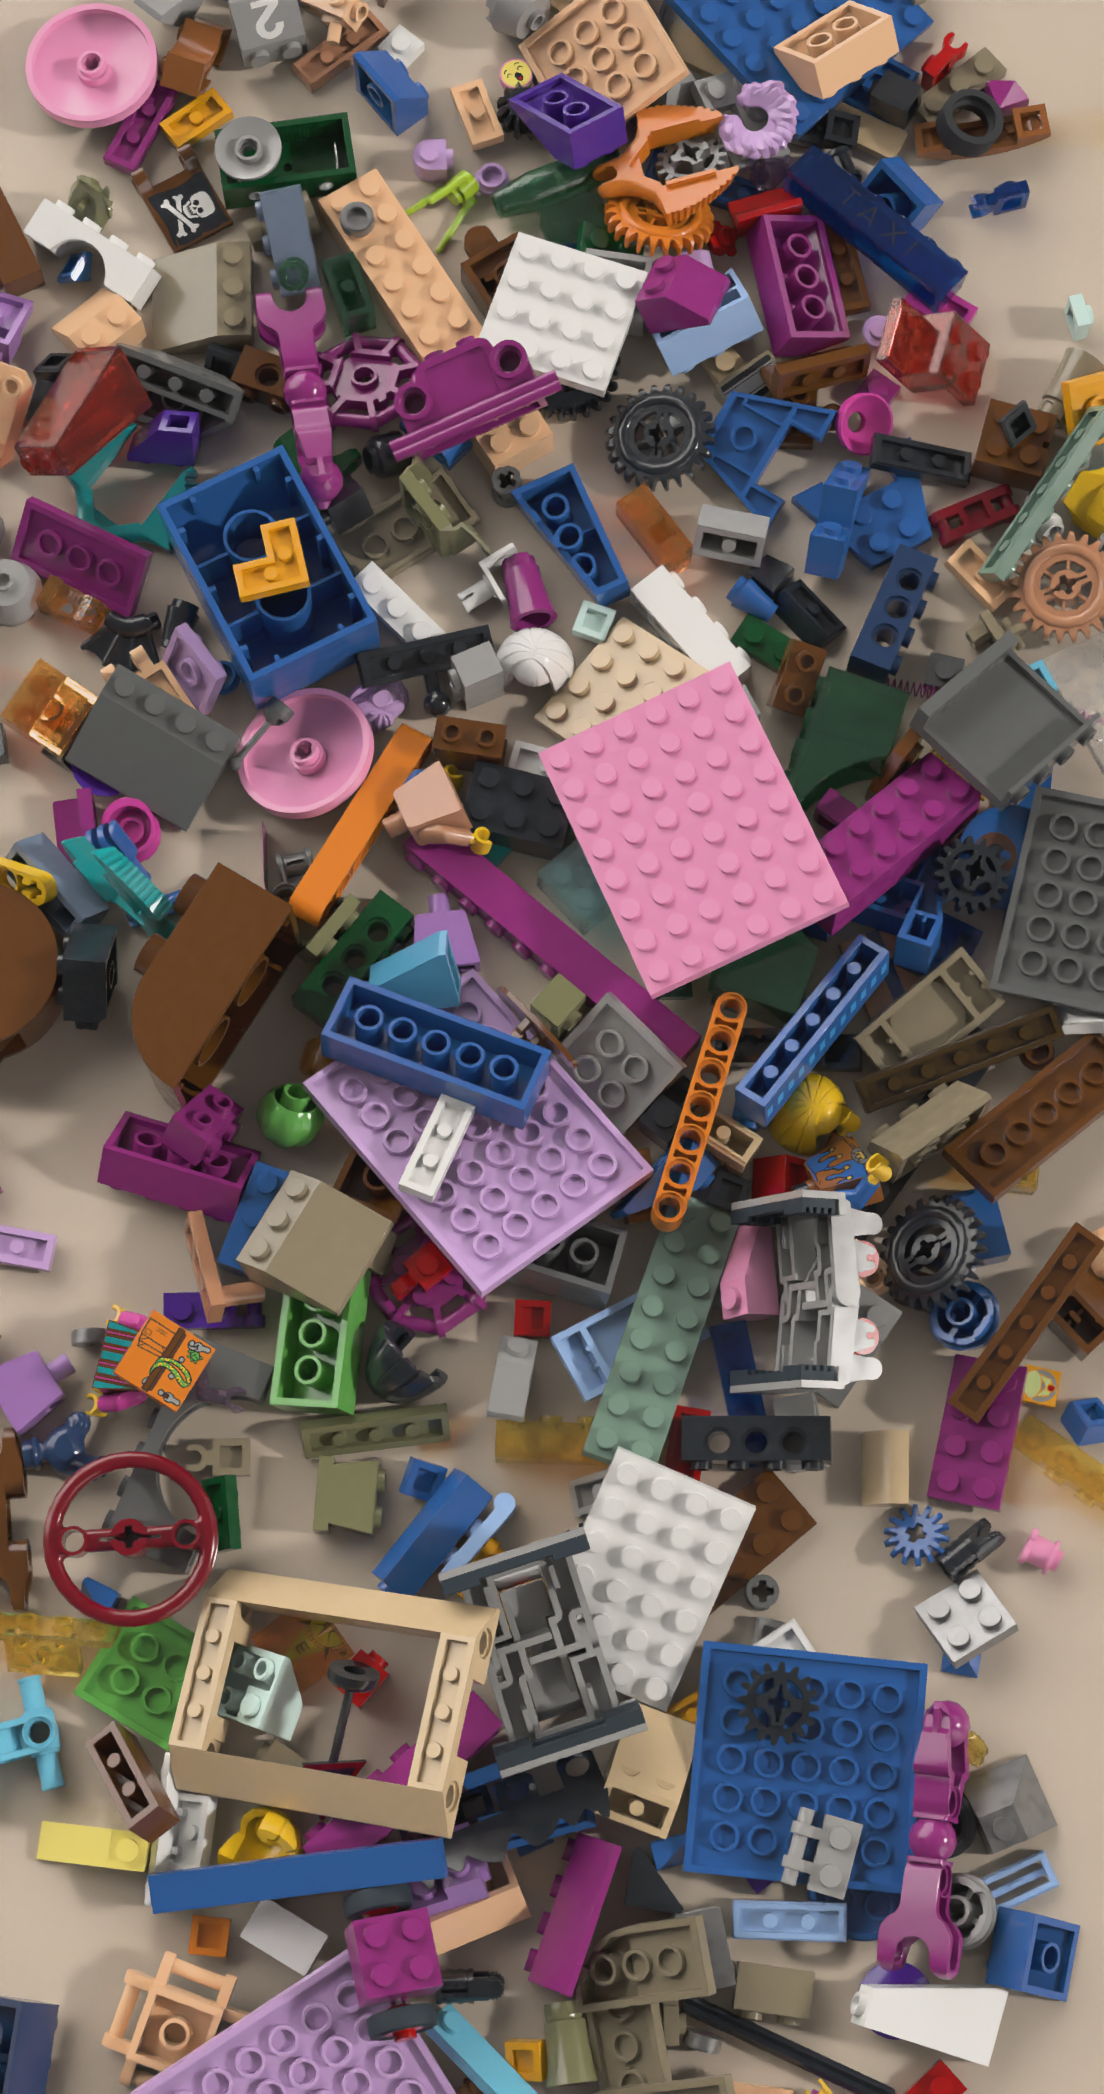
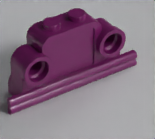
(467, 395)

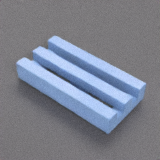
(1045, 1869)

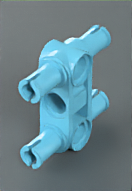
(17, 1738)

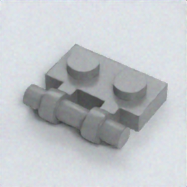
(833, 1854)

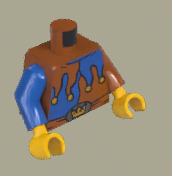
(845, 1167)

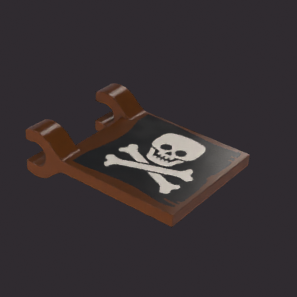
(183, 204)

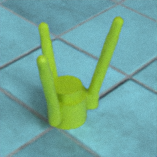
(457, 190)

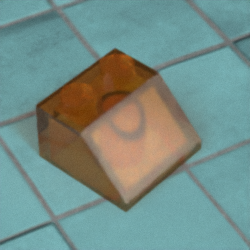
(47, 707)

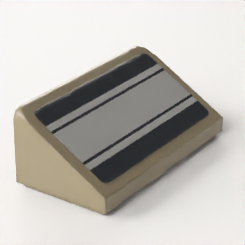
(746, 379)

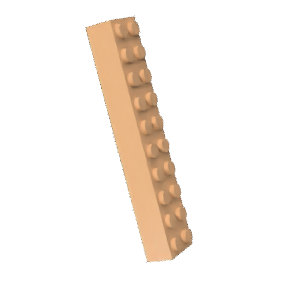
(423, 304)

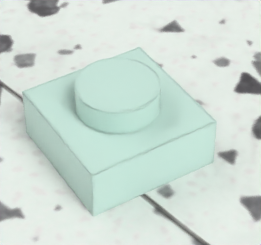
(1078, 316)
(593, 622)

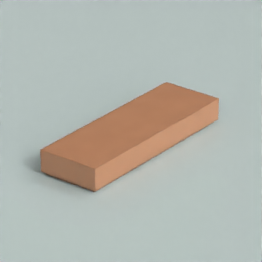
(328, 61)

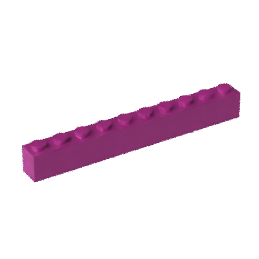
(543, 936)

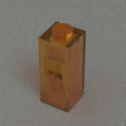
(654, 530)

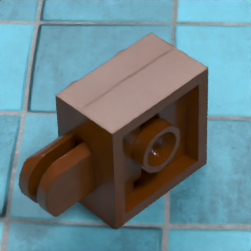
(485, 264)

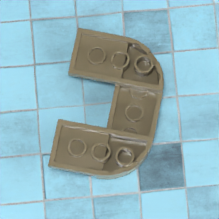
(621, 1997)

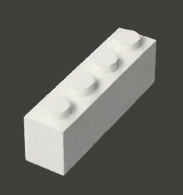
(684, 623)

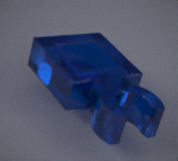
(1005, 198)

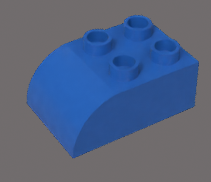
(285, 637)

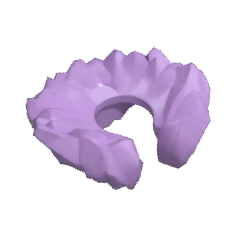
(780, 126)

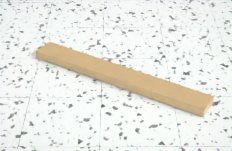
(874, 135)

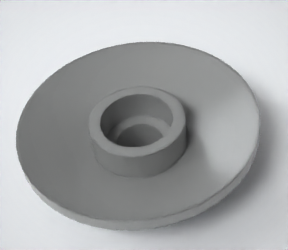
(247, 135)

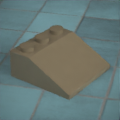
(204, 299)
(928, 1127)
(313, 1243)

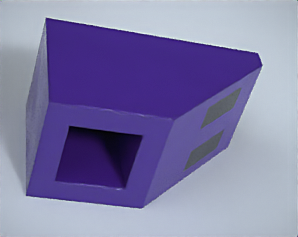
(168, 439)

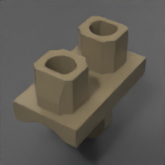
(988, 630)

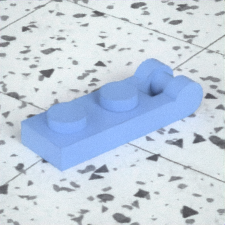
(481, 1532)

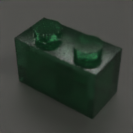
(348, 294)

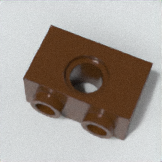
(252, 371)
(797, 677)

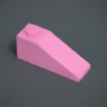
(750, 1276)

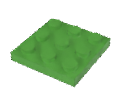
(141, 1676)

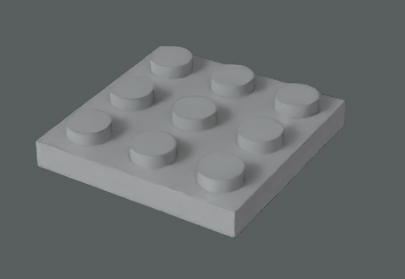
(620, 1062)

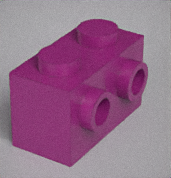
(203, 1125)

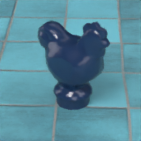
(63, 1447)

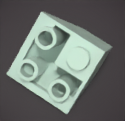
(262, 1692)

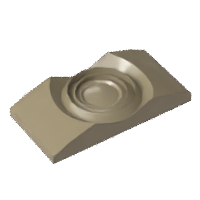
(931, 1013)

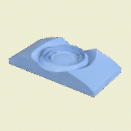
(592, 1345)

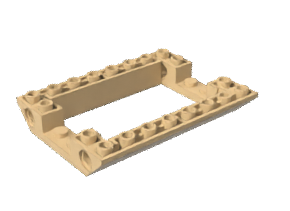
(436, 1774)

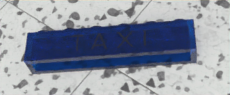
(875, 229)

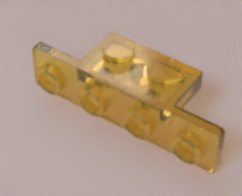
(1062, 1461)
(51, 1642)

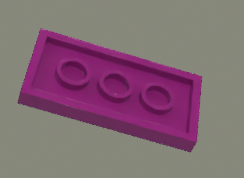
(81, 556)
(973, 1456)

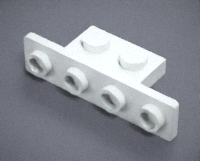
(191, 1839)

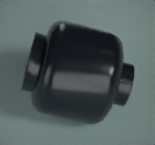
(380, 458)

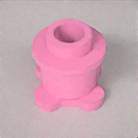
(1041, 1552)

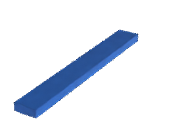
(298, 1875)

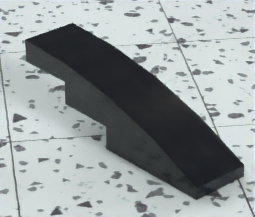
(841, 1056)

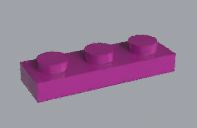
(140, 130)

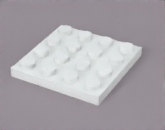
(564, 310)

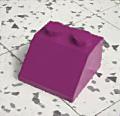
(680, 294)

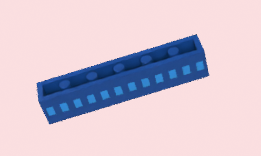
(812, 1030)

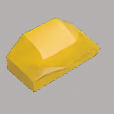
(1086, 502)

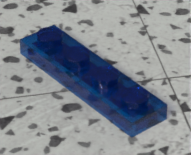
(735, 1353)

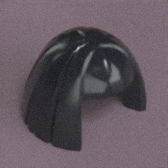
(395, 1377)

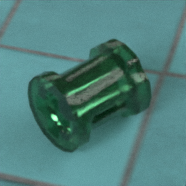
(295, 284)

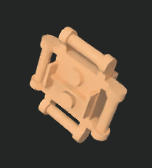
(171, 2018)

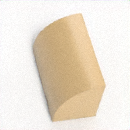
(885, 1468)

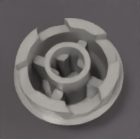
(517, 17)
(18, 592)
(972, 1909)

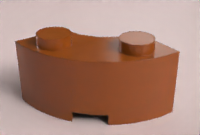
(197, 50)

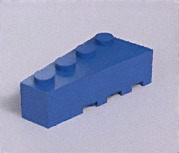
(570, 526)

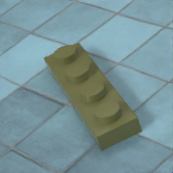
(375, 1431)

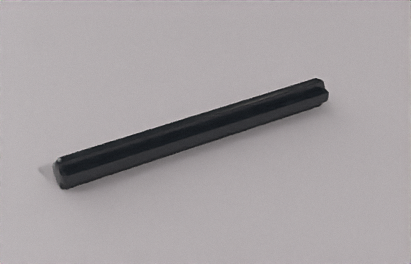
(783, 2048)

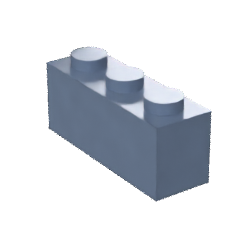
(287, 234)
(75, 897)

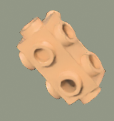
(336, 15)

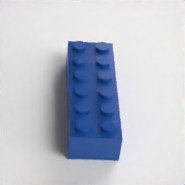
(435, 1052)

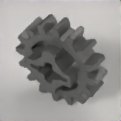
(690, 158)

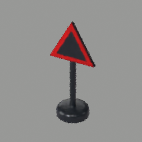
(353, 1678)

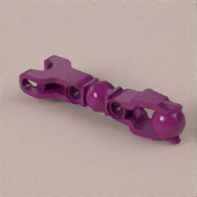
(304, 390)
(923, 1910)

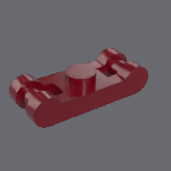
(974, 515)

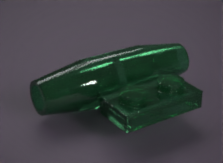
(559, 194)

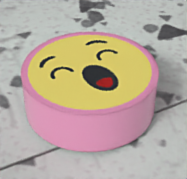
(514, 71)

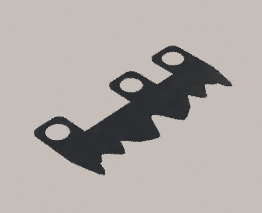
(530, 1818)

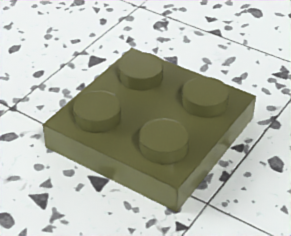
(337, 921)

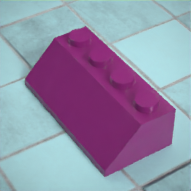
(797, 284)
(145, 1166)
(574, 1913)

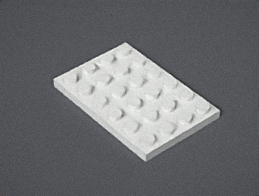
(654, 1570)

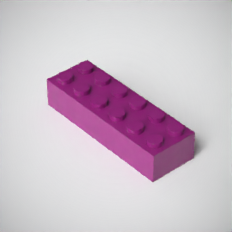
(896, 833)
(478, 1730)

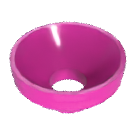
(874, 415)

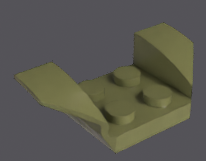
(433, 519)

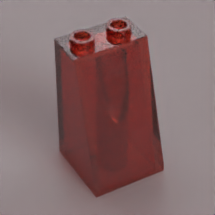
(82, 412)

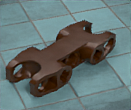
(14, 1554)

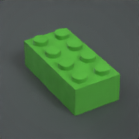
(319, 1355)

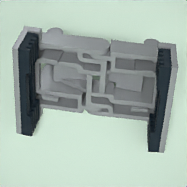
(553, 1682)

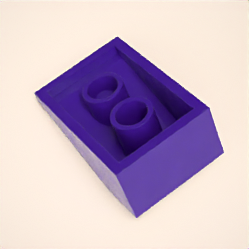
(571, 120)

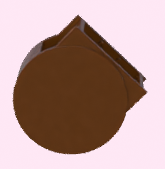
(26, 973)

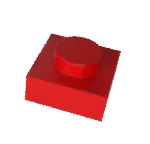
(532, 1319)

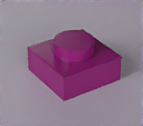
(880, 385)

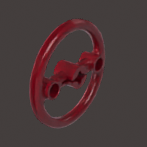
(56, 1534)

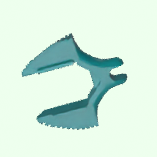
(152, 529)
(121, 884)

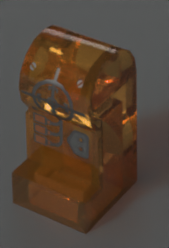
(71, 605)

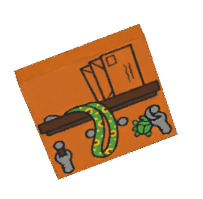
(164, 1361)

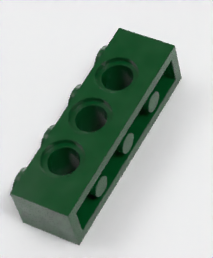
(381, 914)

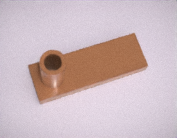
(212, 1294)

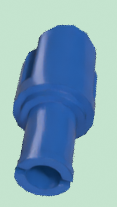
(113, 835)

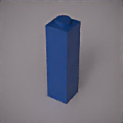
(431, 1534)

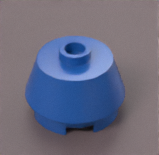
(969, 1322)

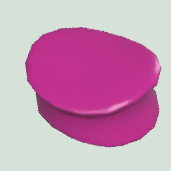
(138, 824)

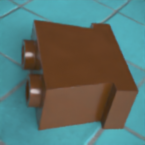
(466, 740)

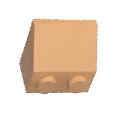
(101, 323)

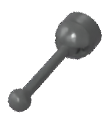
(275, 714)

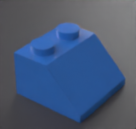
(390, 89)
(903, 191)
(1032, 1953)

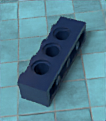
(908, 569)

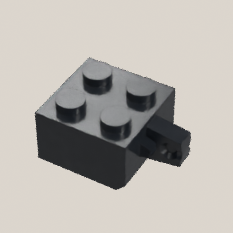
(87, 973)

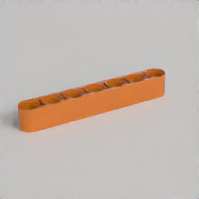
(359, 826)
(696, 1127)

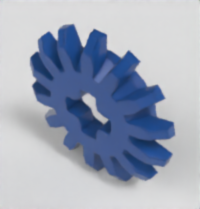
(921, 1547)

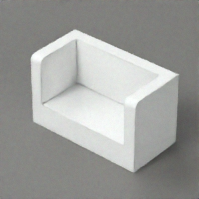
(285, 1936)

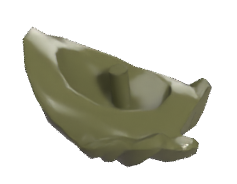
(90, 201)

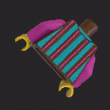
(116, 1392)

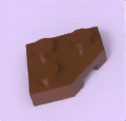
(900, 759)

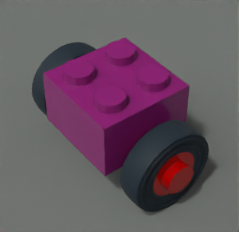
(392, 1960)

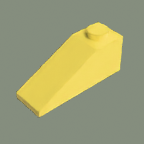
(93, 1846)

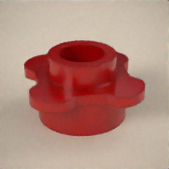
(722, 240)

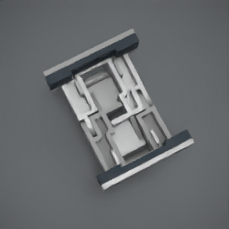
(819, 1304)

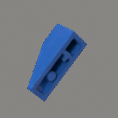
(644, 1195)

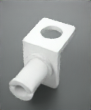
(487, 587)

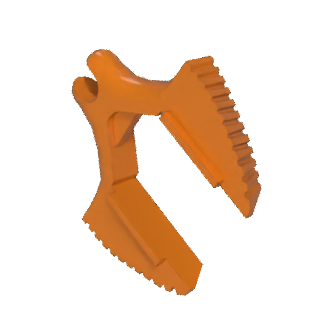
(655, 129)

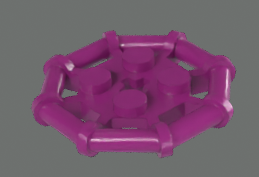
(372, 359)
(433, 1300)

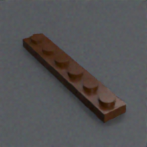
(1026, 1322)

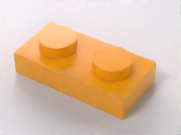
(196, 119)

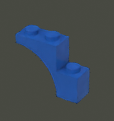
(836, 519)

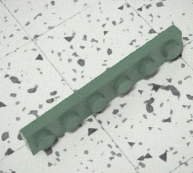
(1040, 503)

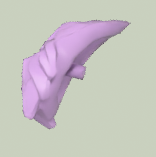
(381, 703)

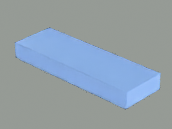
(789, 1920)

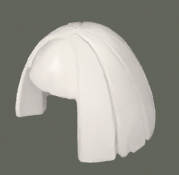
(536, 658)

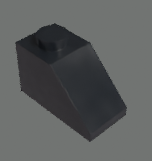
(663, 1117)

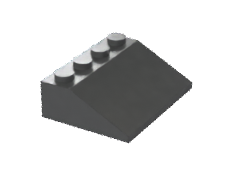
(153, 747)

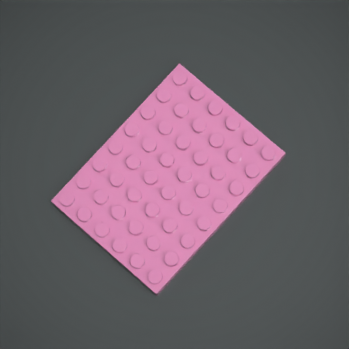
(692, 830)

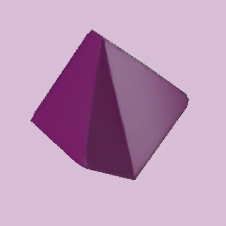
(1007, 95)
(833, 810)

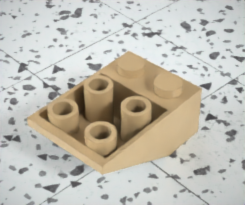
(650, 1773)

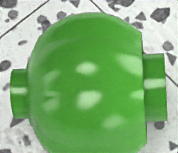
(289, 1116)

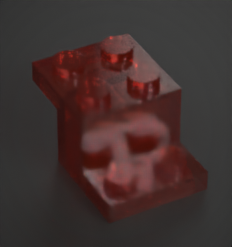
(933, 352)

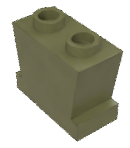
(348, 1496)

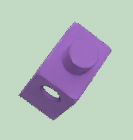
(458, 929)
(32, 1388)

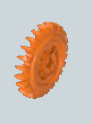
(650, 228)

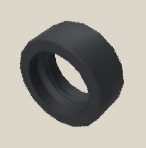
(983, 107)

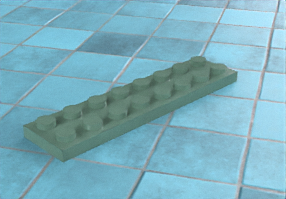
(662, 1335)

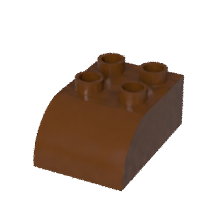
(209, 979)

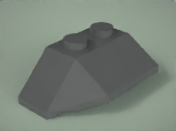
(184, 387)

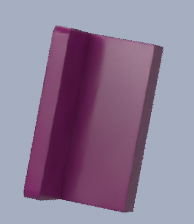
(74, 817)

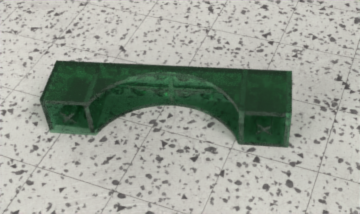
(842, 743)

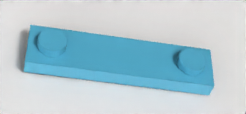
(475, 2055)

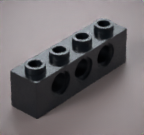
(699, 1431)

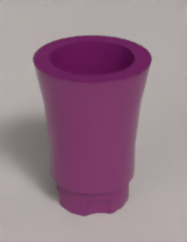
(526, 593)

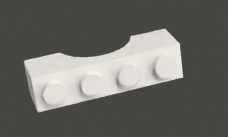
(61, 232)

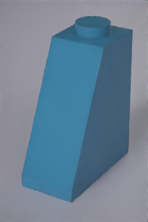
(422, 972)

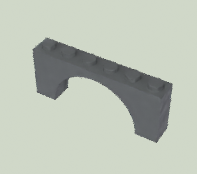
(142, 1491)

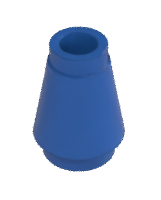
(751, 599)

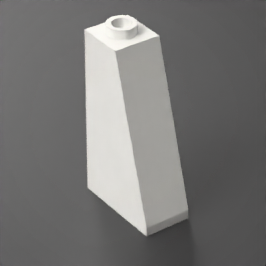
(939, 2016)

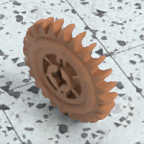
(1034, 600)

